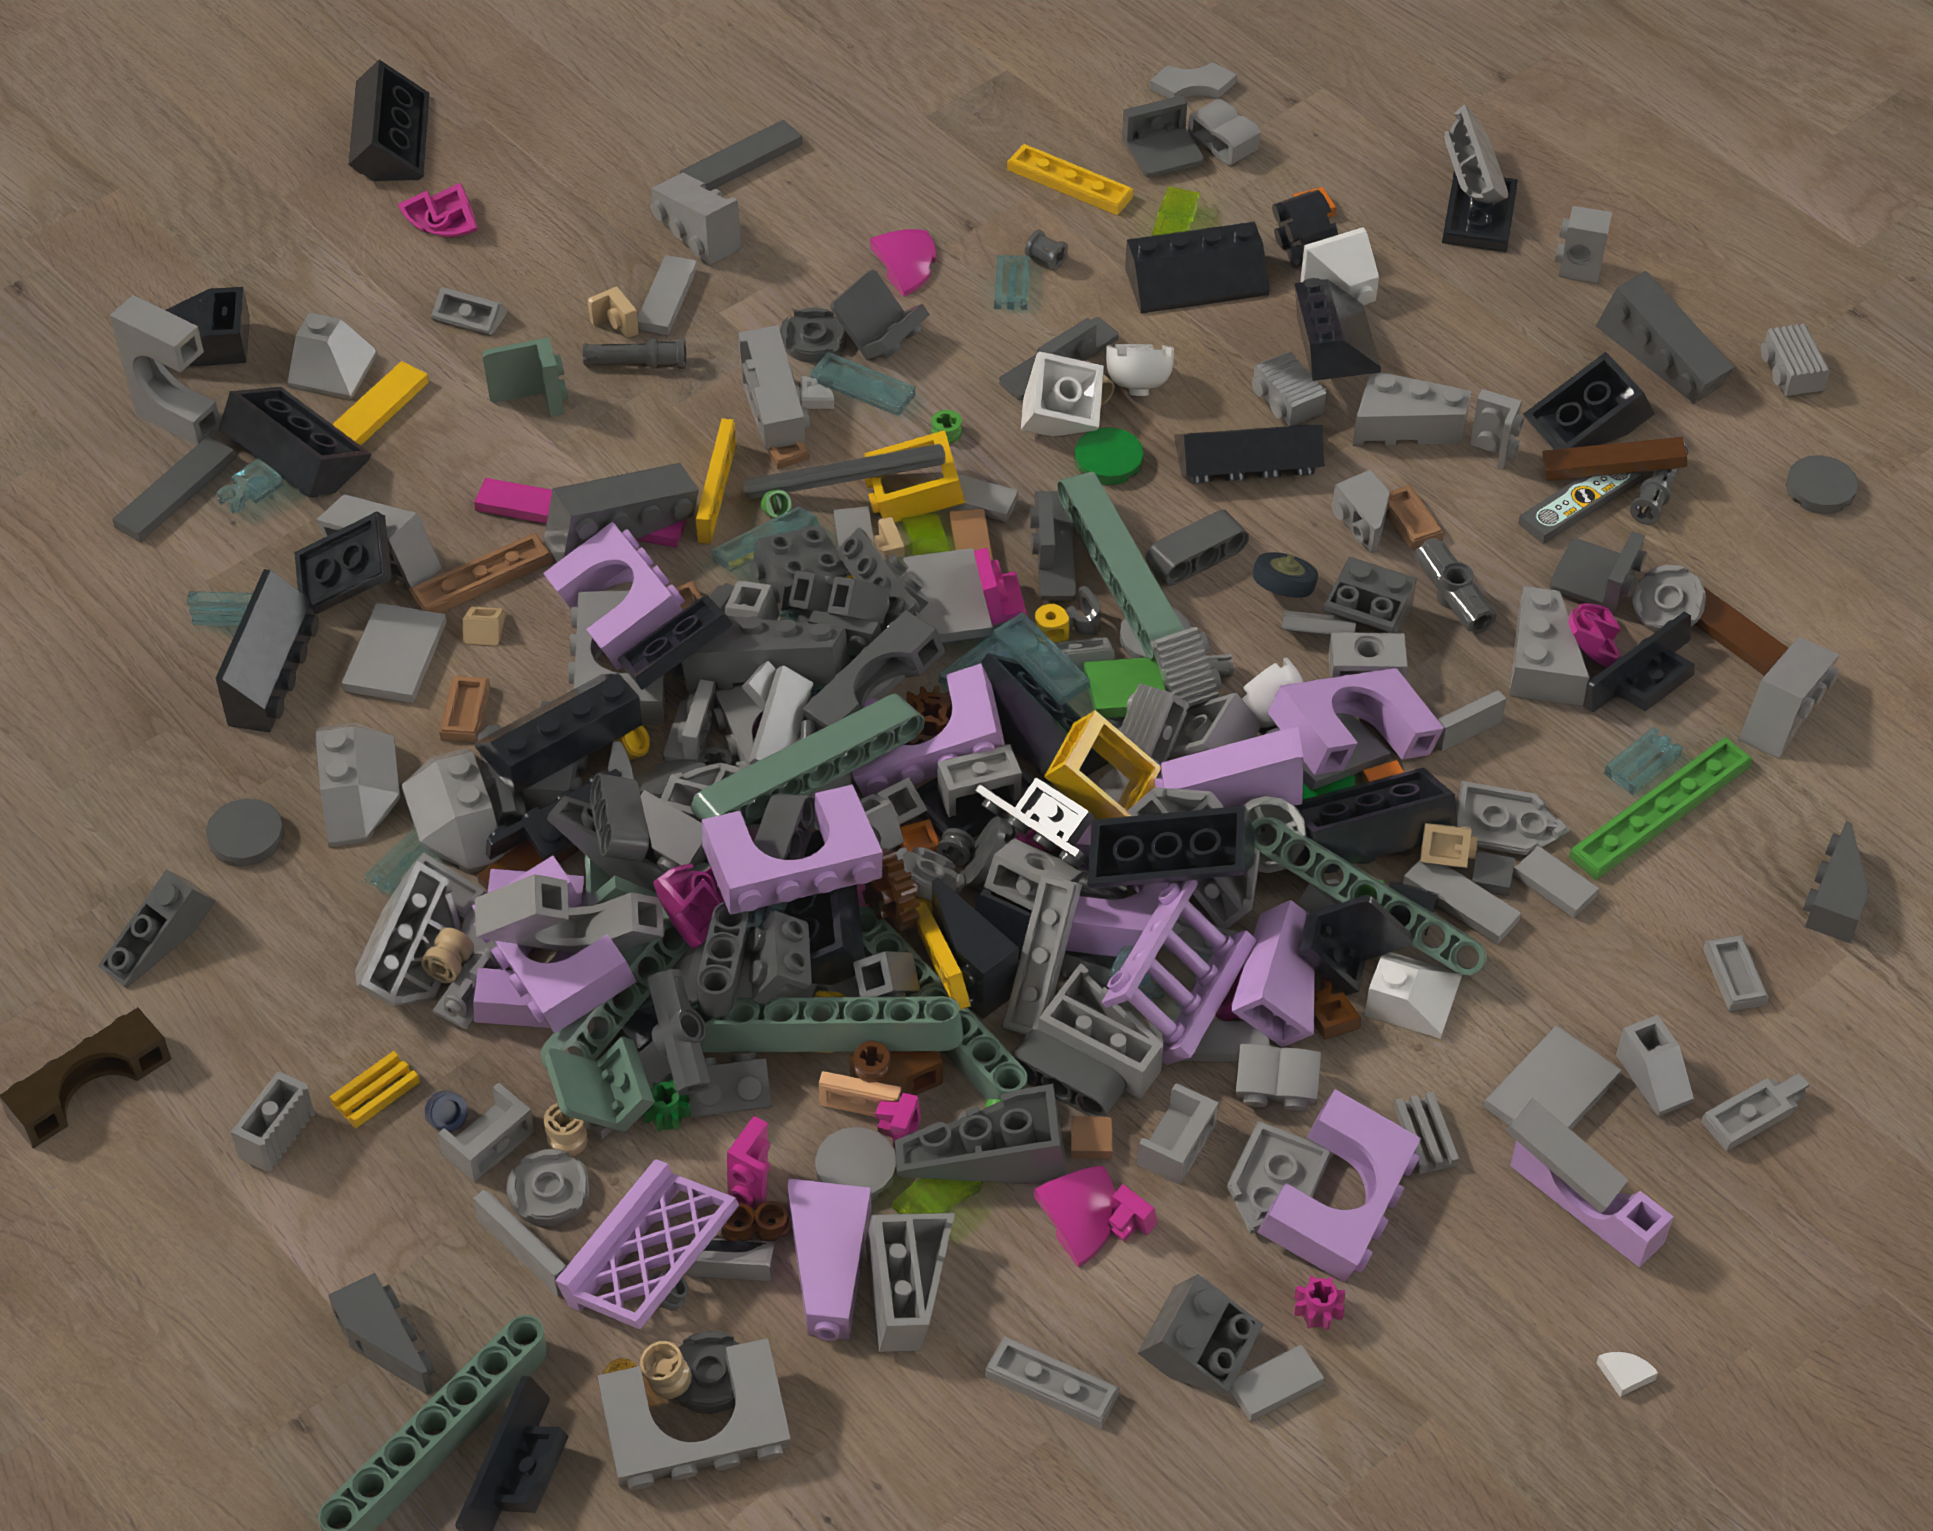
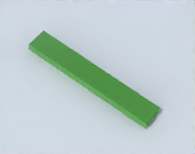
(1660, 808)

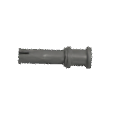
(650, 353)
(1654, 493)

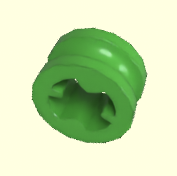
(947, 418)

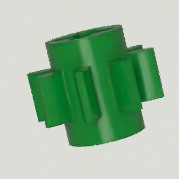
(668, 1106)

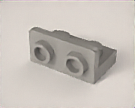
(1497, 425)
(692, 724)

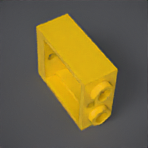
(919, 498)
(1118, 750)

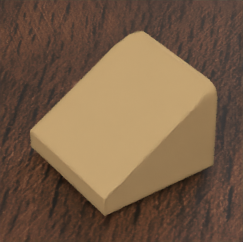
(483, 625)

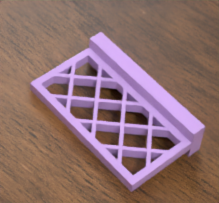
(623, 1234)

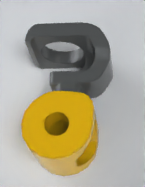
(1057, 622)

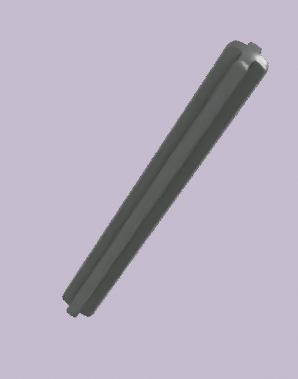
(846, 471)

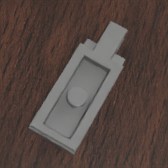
(1754, 1110)

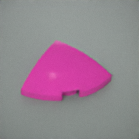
(442, 214)
(906, 256)
(1594, 632)
(689, 900)
(1079, 1210)

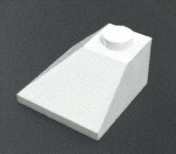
(1345, 262)
(1062, 396)
(1412, 994)

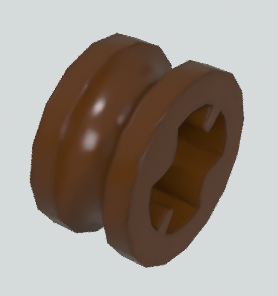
(871, 1073)

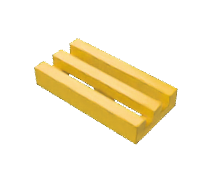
(370, 1085)

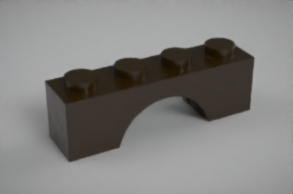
(124, 1048)

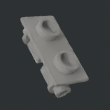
(458, 1000)

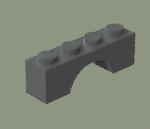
(903, 648)

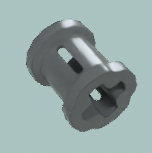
(1057, 250)

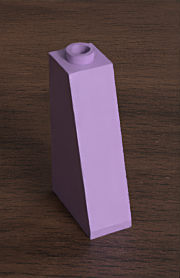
(1242, 770)
(1276, 979)
(829, 1247)

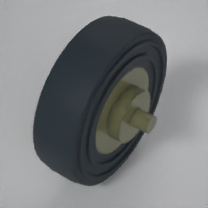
(1285, 574)

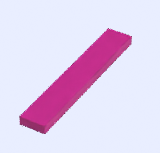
(534, 502)

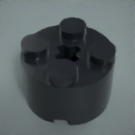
(1302, 222)

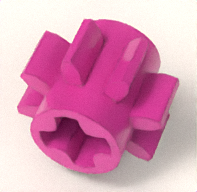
(1319, 1302)

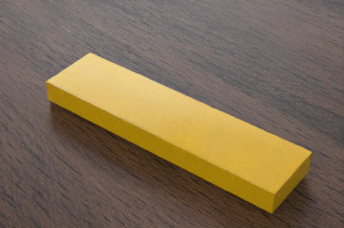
(1070, 179)
(381, 402)
(716, 481)
(941, 956)

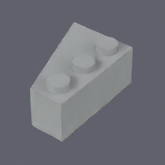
(698, 216)
(771, 388)
(1410, 410)
(409, 547)
(1546, 652)
(1788, 696)
(1103, 1032)
(904, 1274)

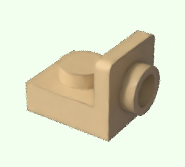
(616, 309)
(889, 538)
(1448, 845)

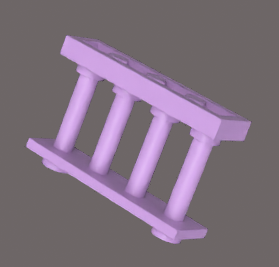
(1212, 978)

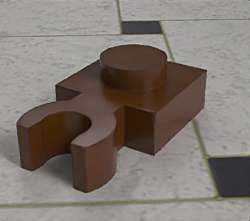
(1334, 1013)

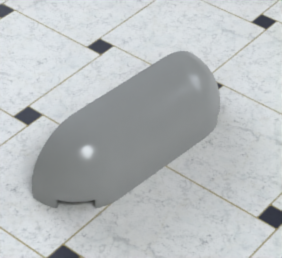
(1474, 159)

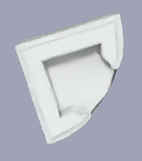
(815, 395)
(1626, 1371)

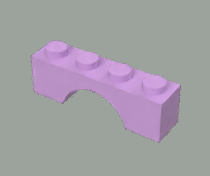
(1629, 1224)

